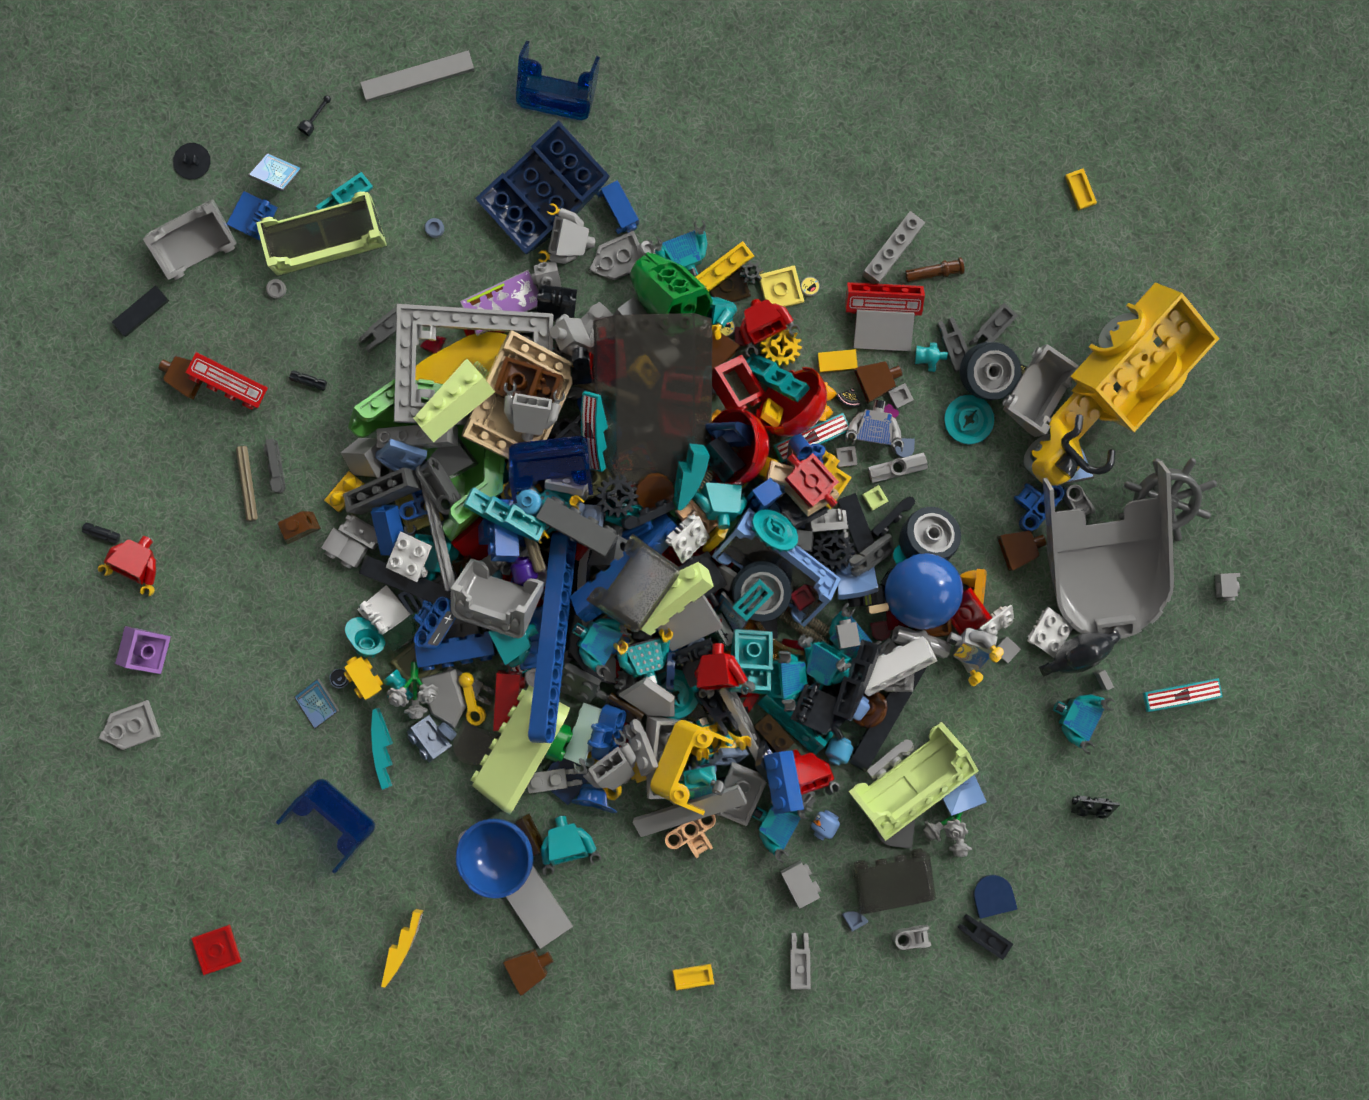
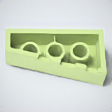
(453, 401)
(688, 587)

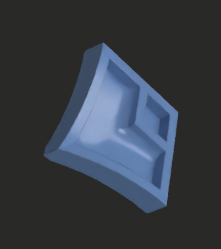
(399, 455)
(855, 586)
(964, 797)

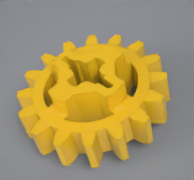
(775, 348)

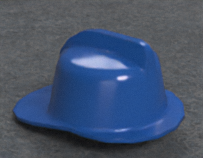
(593, 797)

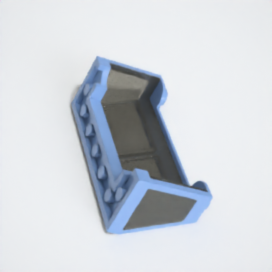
(744, 548)

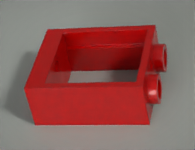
(747, 377)

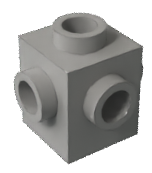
(546, 274)

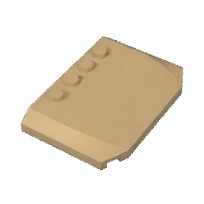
(487, 422)

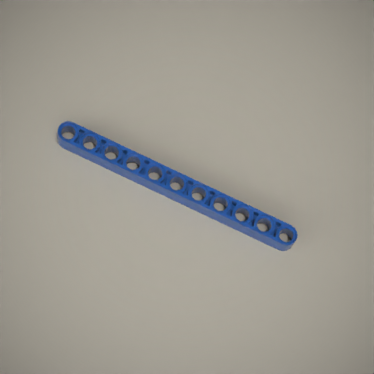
(552, 639)

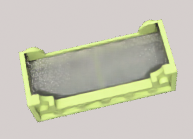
(321, 235)

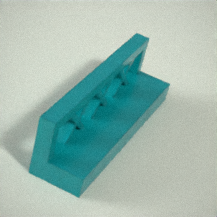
(801, 732)

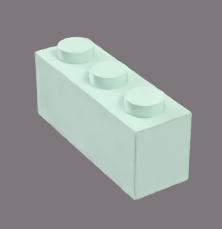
(582, 732)

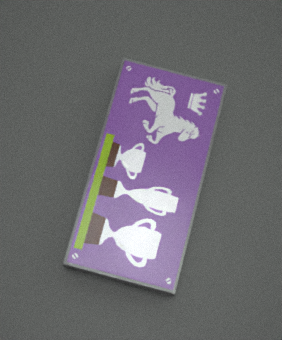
(509, 295)

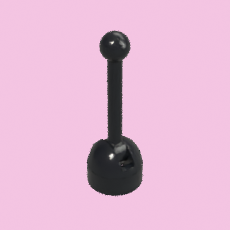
(307, 126)

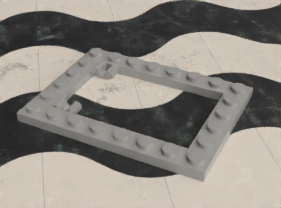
(409, 332)

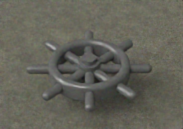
(1181, 476)

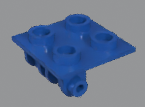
(248, 212)

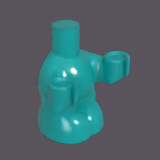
(929, 355)
(395, 681)

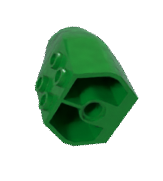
(668, 287)

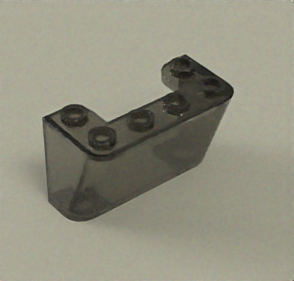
(893, 882)

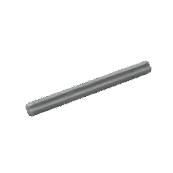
(439, 541)

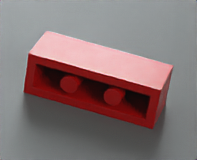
(507, 691)

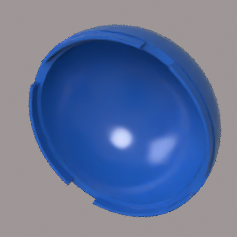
(924, 591)
(494, 858)

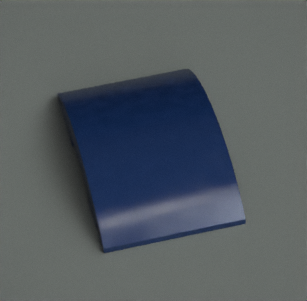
(551, 172)

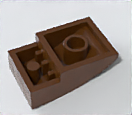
(529, 379)

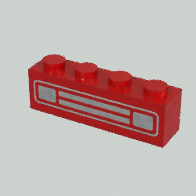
(884, 297)
(226, 380)

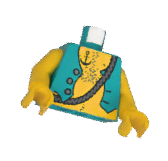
(705, 753)

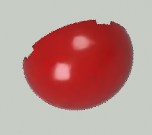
(800, 415)
(754, 455)

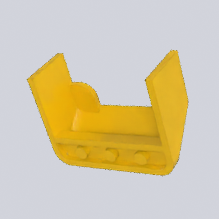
(673, 760)

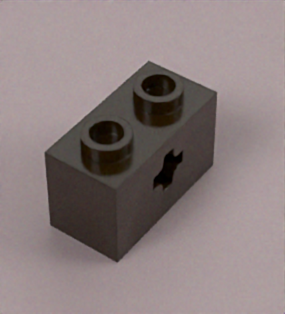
(773, 733)

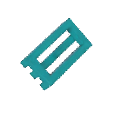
(763, 587)

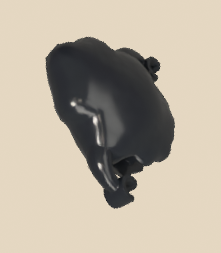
(1082, 653)

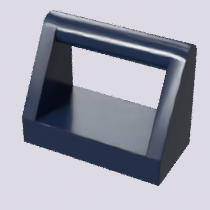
(735, 433)

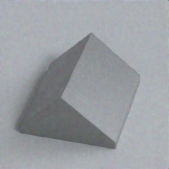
(361, 457)

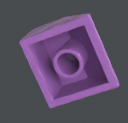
(142, 650)

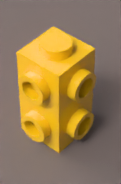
(359, 672)

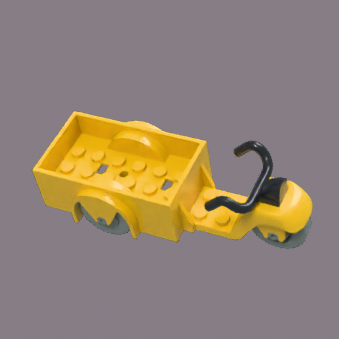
(1141, 369)

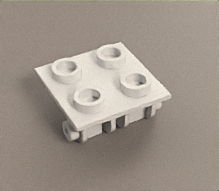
(689, 539)
(409, 557)
(384, 610)
(1001, 618)
(1050, 632)

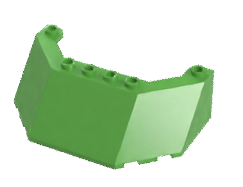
(487, 476)

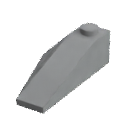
(658, 731)

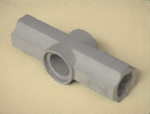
(909, 465)
(903, 636)

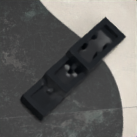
(855, 684)

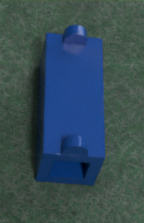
(620, 207)
(387, 527)

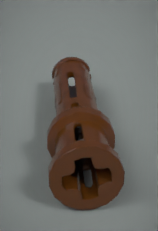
(943, 269)

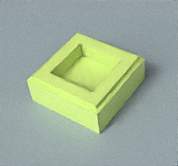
(875, 498)

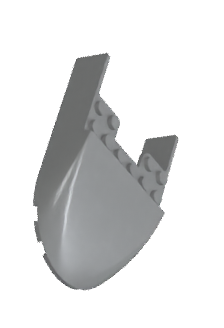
(1113, 570)

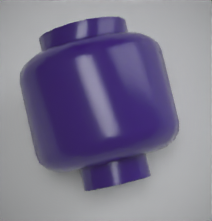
(522, 570)

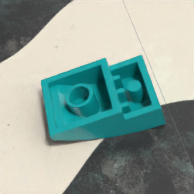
(690, 475)
(755, 656)

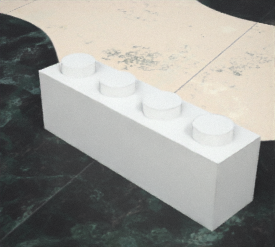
(900, 664)

